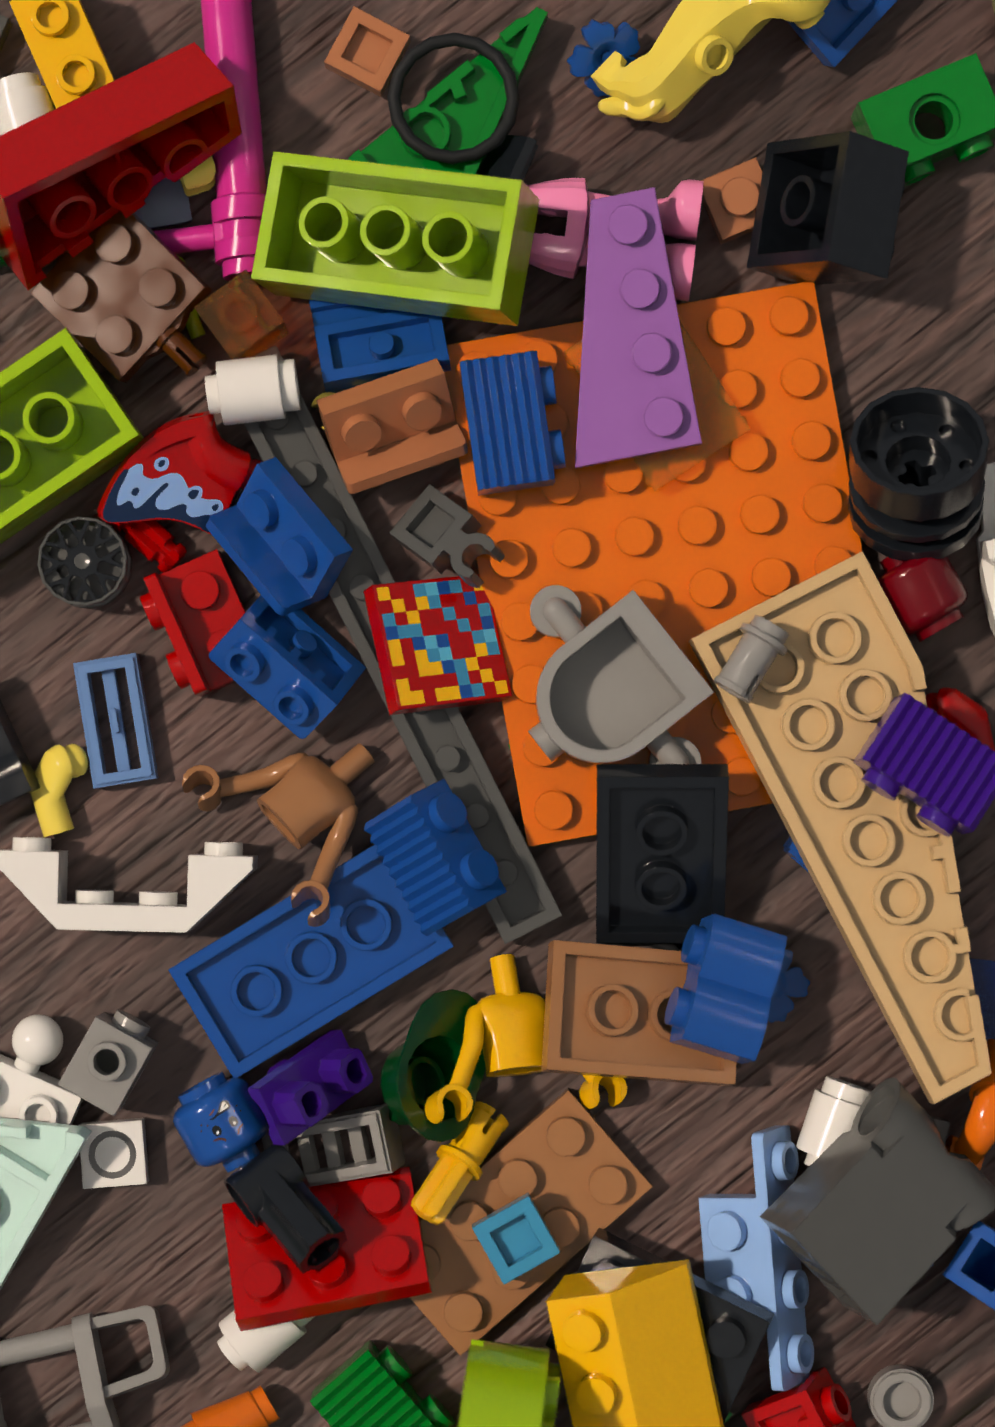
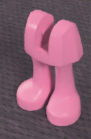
(572, 200)

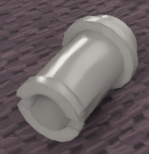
(752, 658)

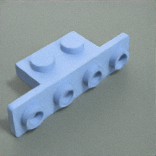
(755, 1263)

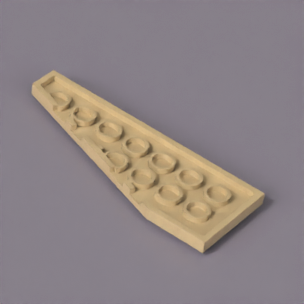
(870, 857)

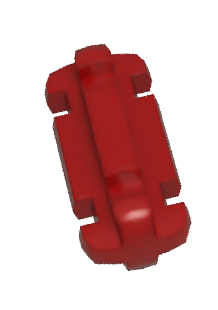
(153, 542)

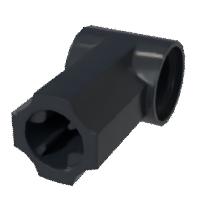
(279, 1197)

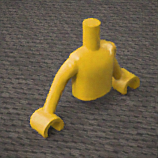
(511, 1035)

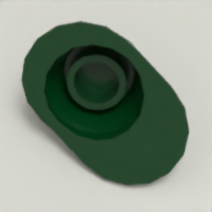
(427, 1064)

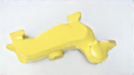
(689, 53)

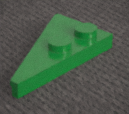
(462, 106)

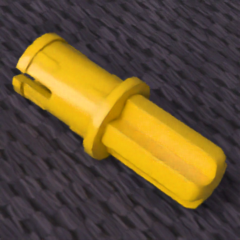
(458, 1164)

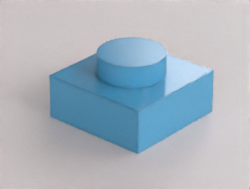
(516, 1238)

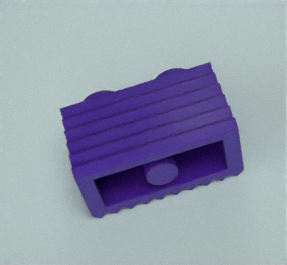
(931, 765)

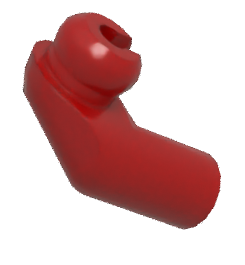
(962, 712)

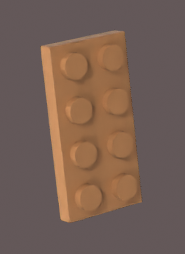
(577, 1185)

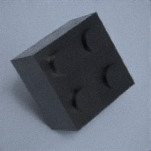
(828, 209)

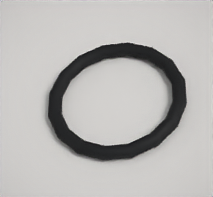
(423, 49)

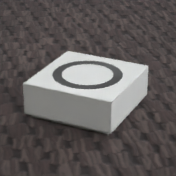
(115, 1154)

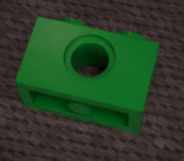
(954, 94)

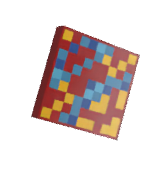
(436, 645)

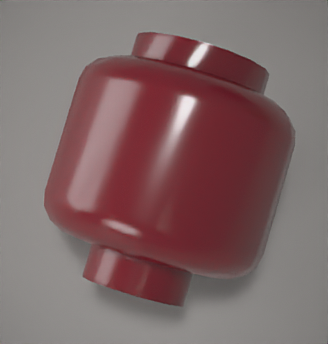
(923, 594)

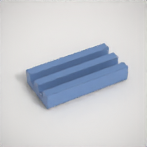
(125, 773)

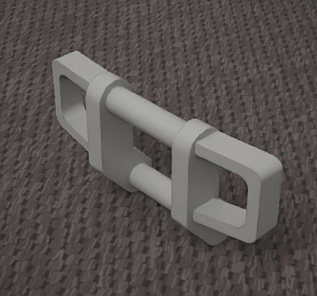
(84, 1338)

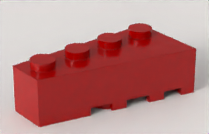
(106, 155)

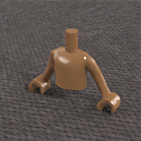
(300, 805)

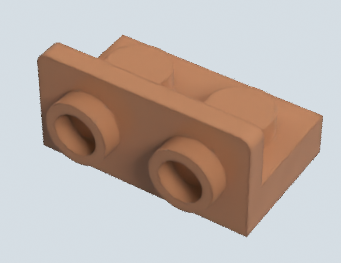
(392, 426)

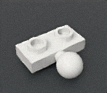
(25, 1089)

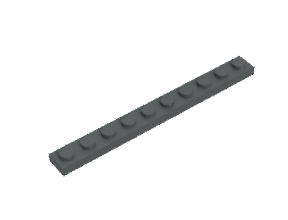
(434, 738)

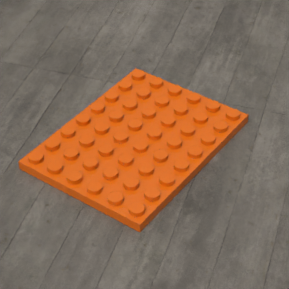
(692, 551)

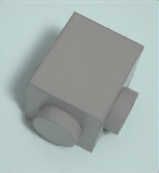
(109, 1061)

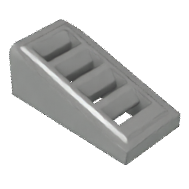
(385, 1140)

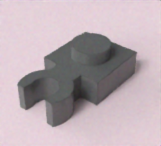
(444, 535)

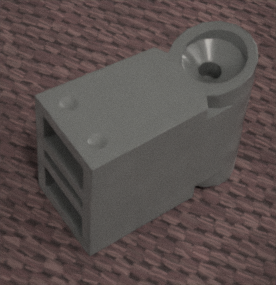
(880, 1204)

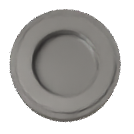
(900, 1397)

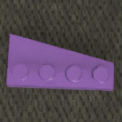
(633, 351)

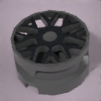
(85, 562)

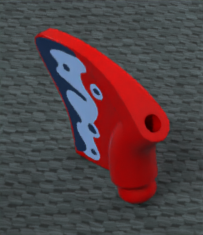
(177, 475)

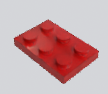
(374, 1266)

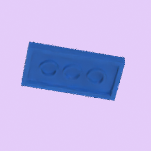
(287, 979)

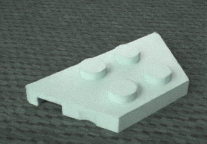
(32, 1168)

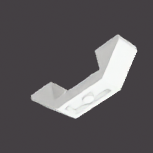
(43, 880)

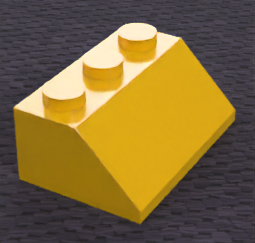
(634, 1348)

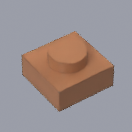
(367, 51)
(733, 199)

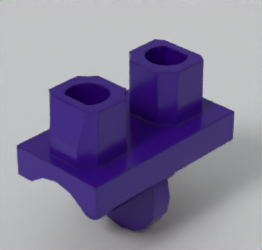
(310, 1085)

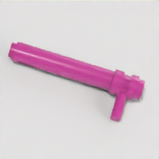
(239, 164)

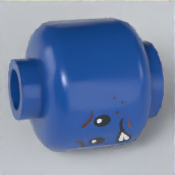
(220, 1122)

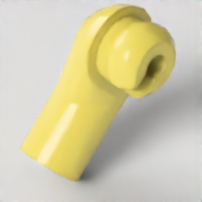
(54, 776)

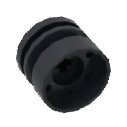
(917, 473)

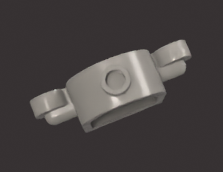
(612, 683)

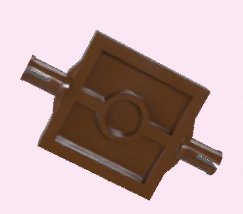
(126, 298)

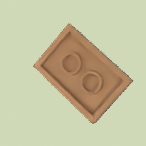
(610, 1016)

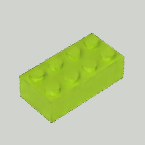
(396, 238)
(55, 430)

